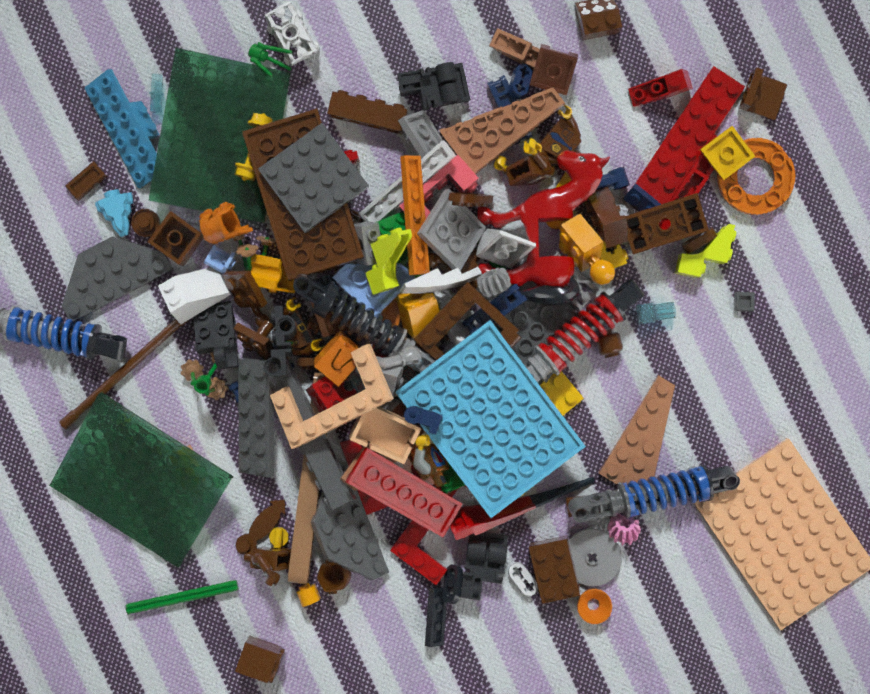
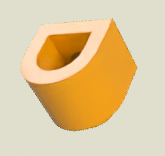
(308, 594)

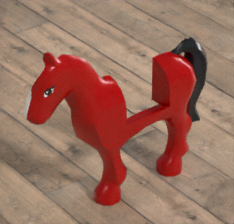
(549, 205)

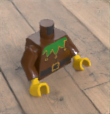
(304, 341)

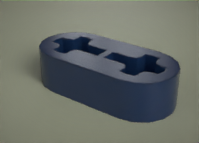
(522, 82)

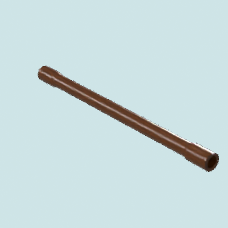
(74, 415)

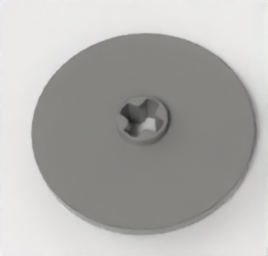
(608, 556)

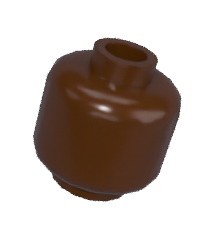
(610, 344)

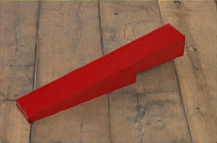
(692, 182)

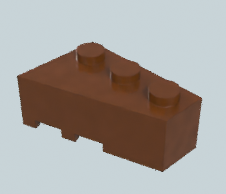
(606, 217)

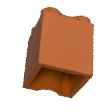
(336, 358)

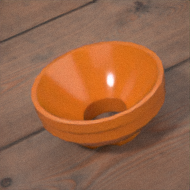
(599, 614)

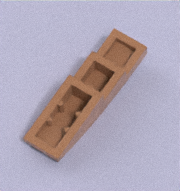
(515, 48)

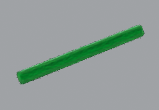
(181, 597)

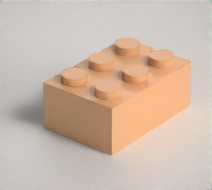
(386, 433)

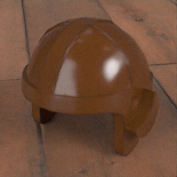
(333, 577)

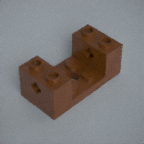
(685, 218)

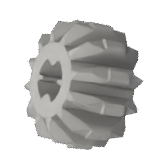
(493, 282)

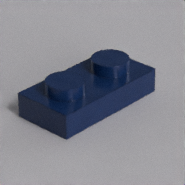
(640, 199)

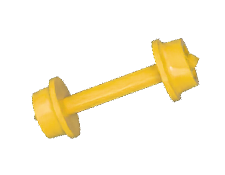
(246, 170)

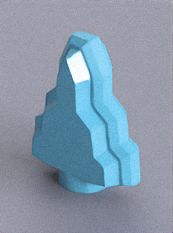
(116, 209)

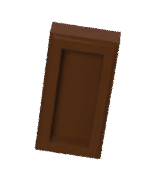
(86, 181)

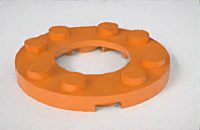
(781, 188)

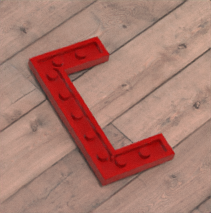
(408, 550)

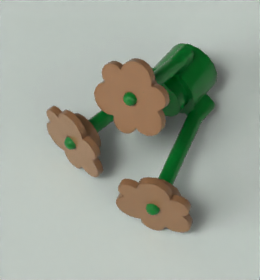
(248, 250)

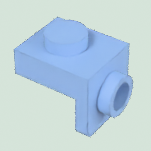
(220, 259)

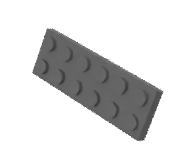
(255, 417)

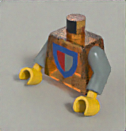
(428, 461)

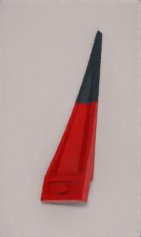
(476, 520)

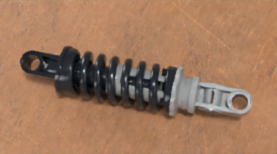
(359, 320)

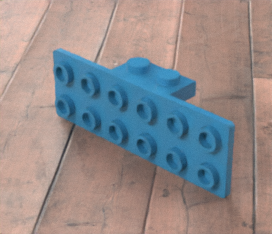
(127, 126)

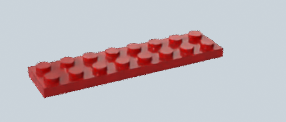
(689, 135)

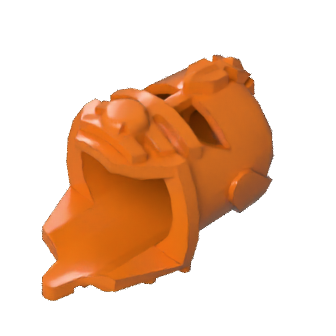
(221, 224)

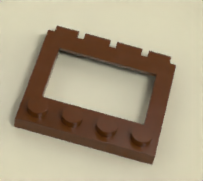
(451, 314)

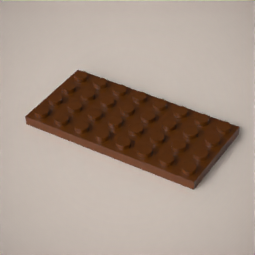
(326, 244)

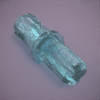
(156, 93)

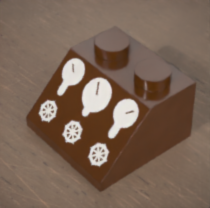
(598, 18)

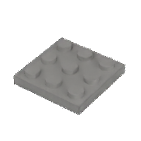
(451, 231)

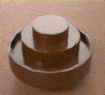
(145, 222)

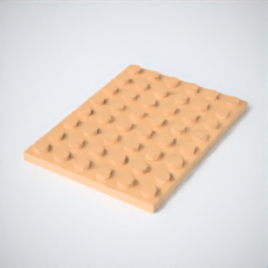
(785, 535)

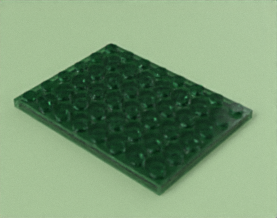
(203, 133)
(140, 480)

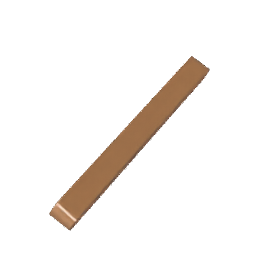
(306, 507)

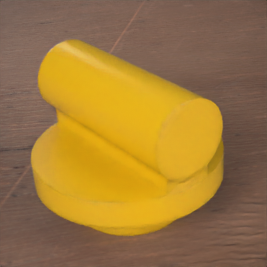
(278, 537)

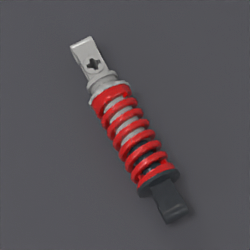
(553, 355)

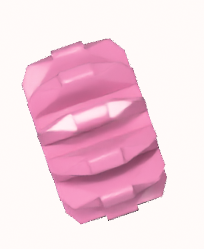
(623, 529)

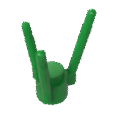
(259, 54)

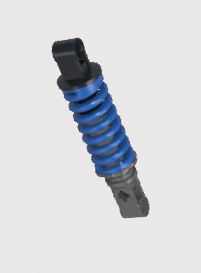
(655, 492)

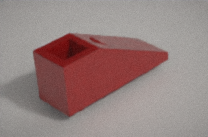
(661, 88)

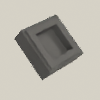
(744, 301)

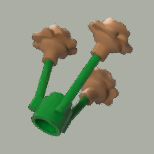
(202, 383)

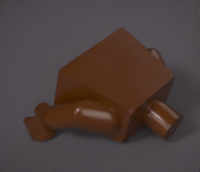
(269, 560)

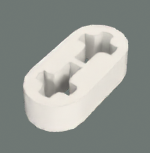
(519, 581)

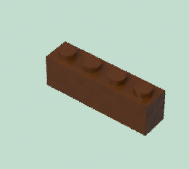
(366, 112)

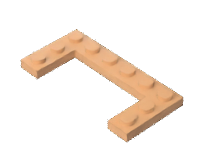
(376, 394)

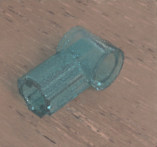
(651, 312)

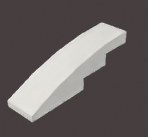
(436, 282)

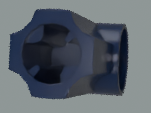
(614, 179)

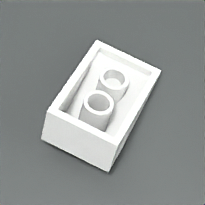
(503, 247)
(193, 293)

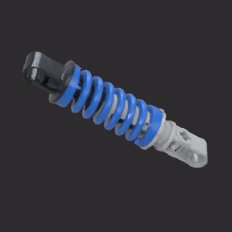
(22, 325)

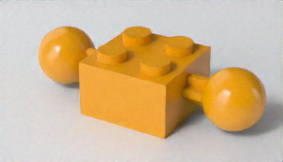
(585, 246)

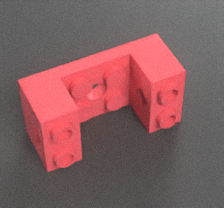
(457, 173)

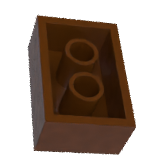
(554, 569)

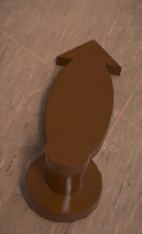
(261, 526)

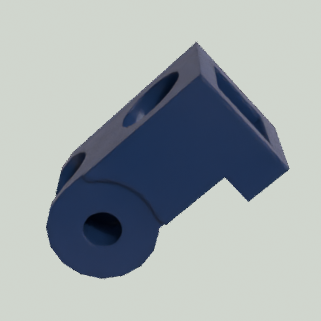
(423, 416)

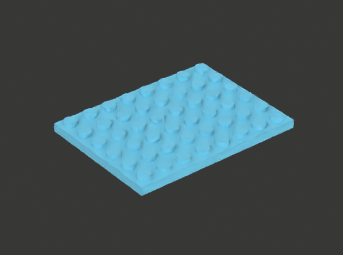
(495, 419)

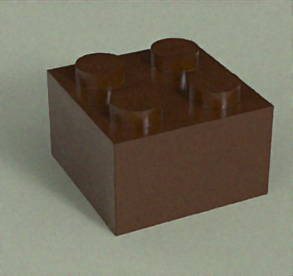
(176, 238)

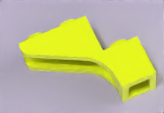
(716, 251)
(387, 253)

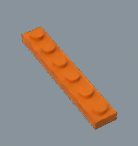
(414, 213)

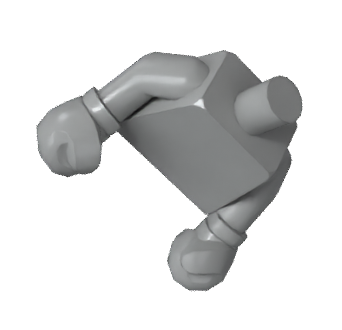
(393, 367)

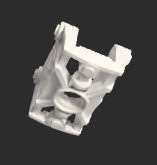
(285, 42)

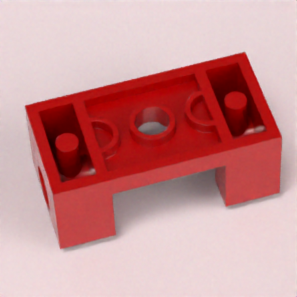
(327, 394)

